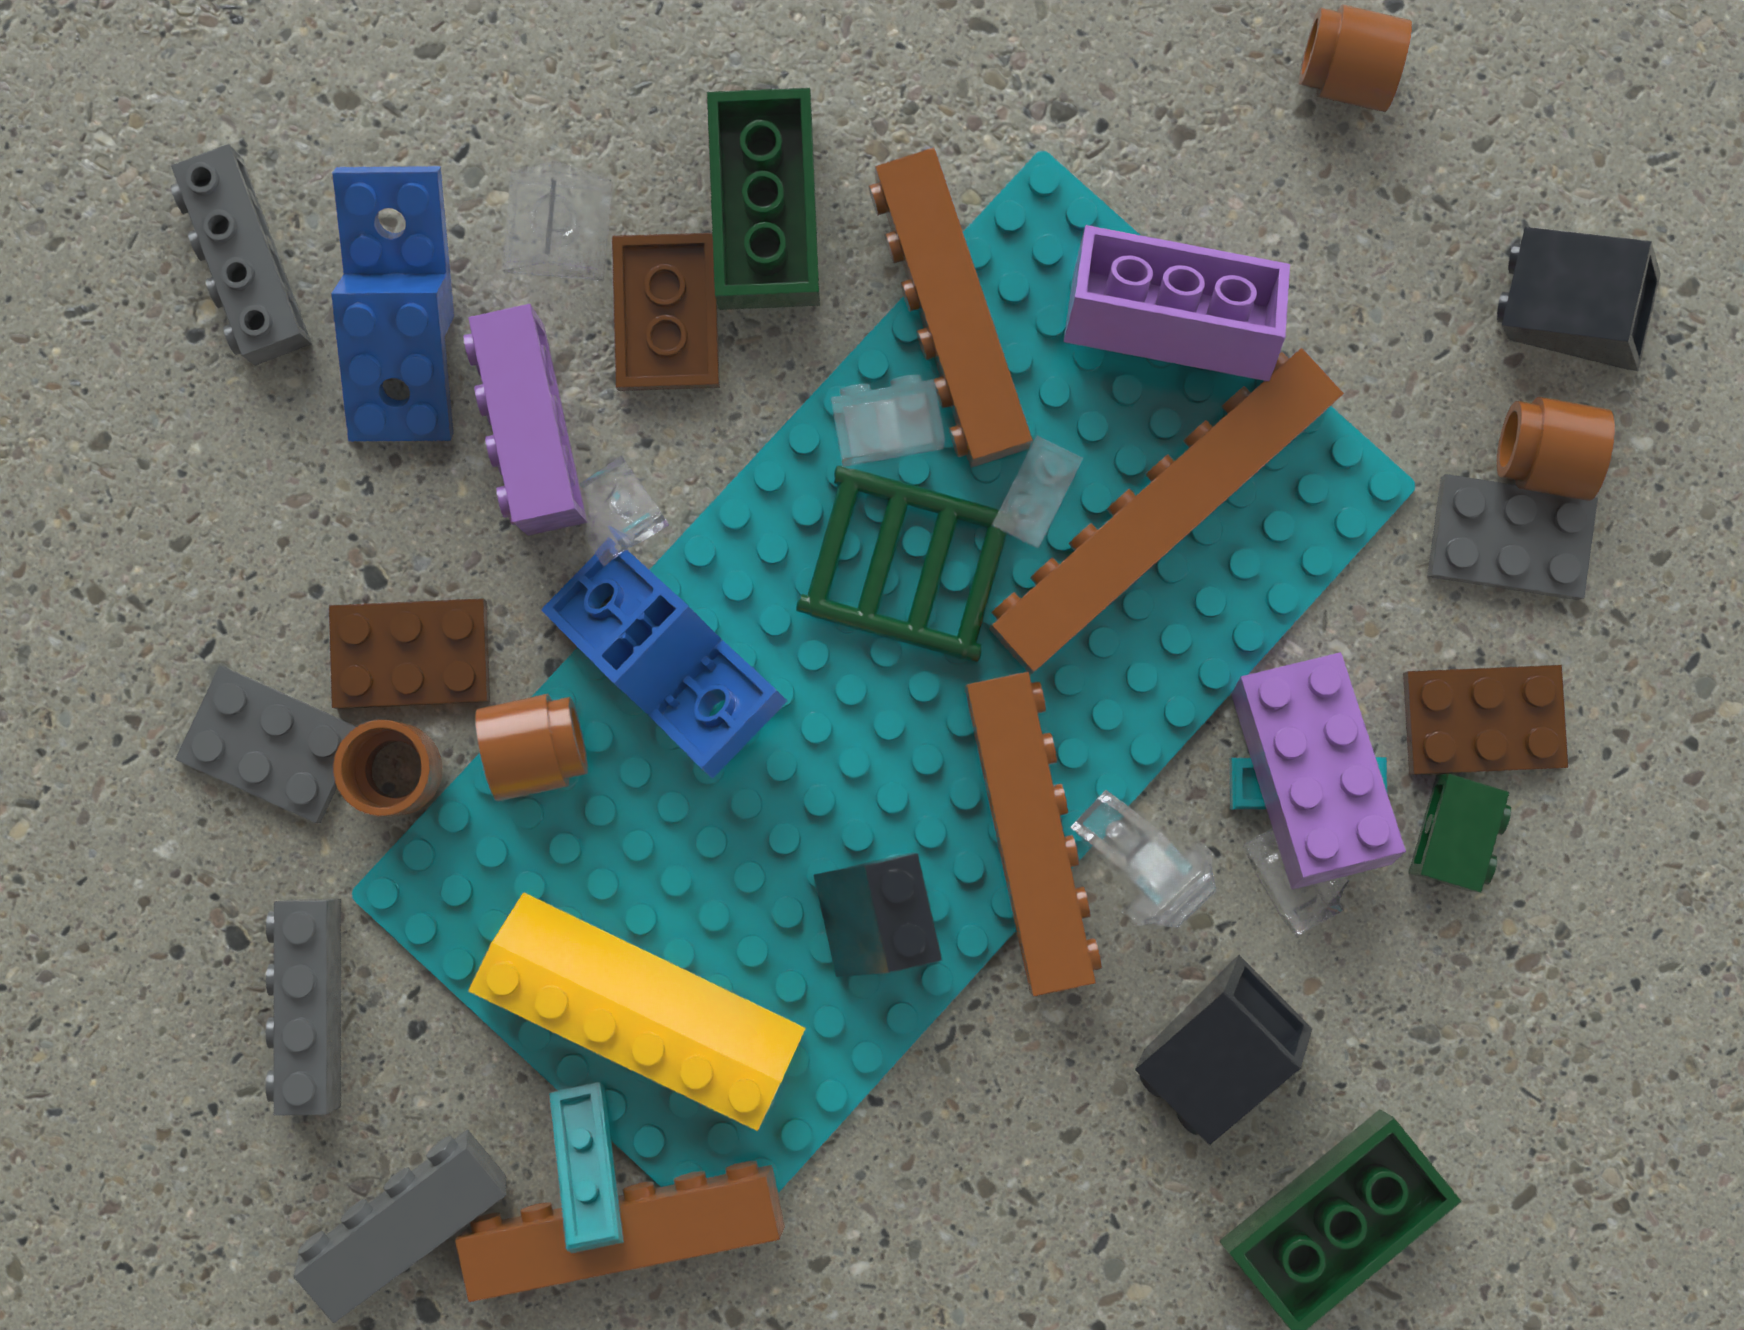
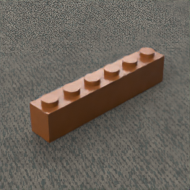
(951, 308)
(1031, 834)
(657, 1227)

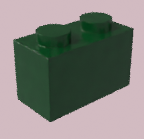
(1460, 833)

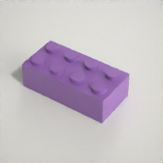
(1178, 303)
(526, 420)
(1317, 771)

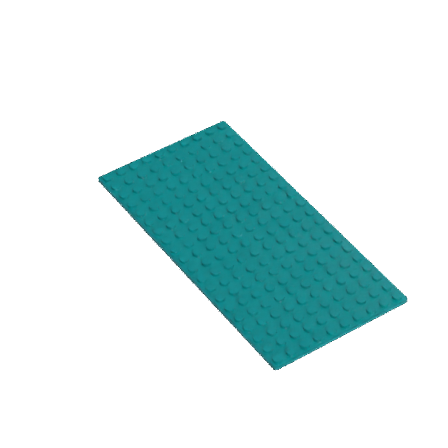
(877, 731)

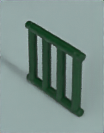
(865, 616)

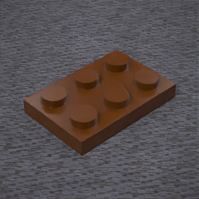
(665, 312)
(409, 653)
(1485, 719)

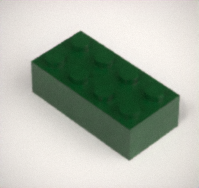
(763, 198)
(1340, 1221)

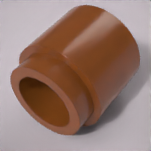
(1356, 56)
(1556, 447)
(530, 745)
(354, 768)

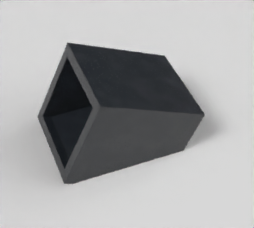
(1581, 295)
(878, 916)
(1225, 1052)

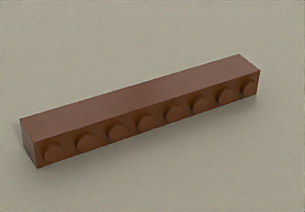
(1164, 511)

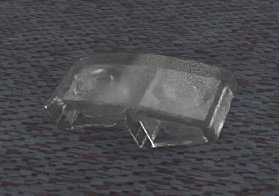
(1037, 491)

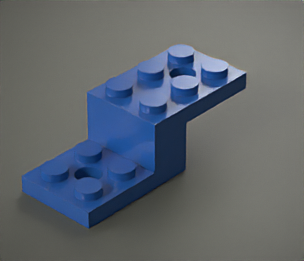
(393, 303)
(664, 658)

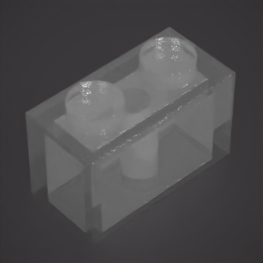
(887, 420)
(1132, 847)

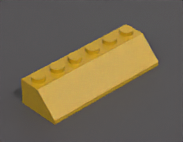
(638, 1010)

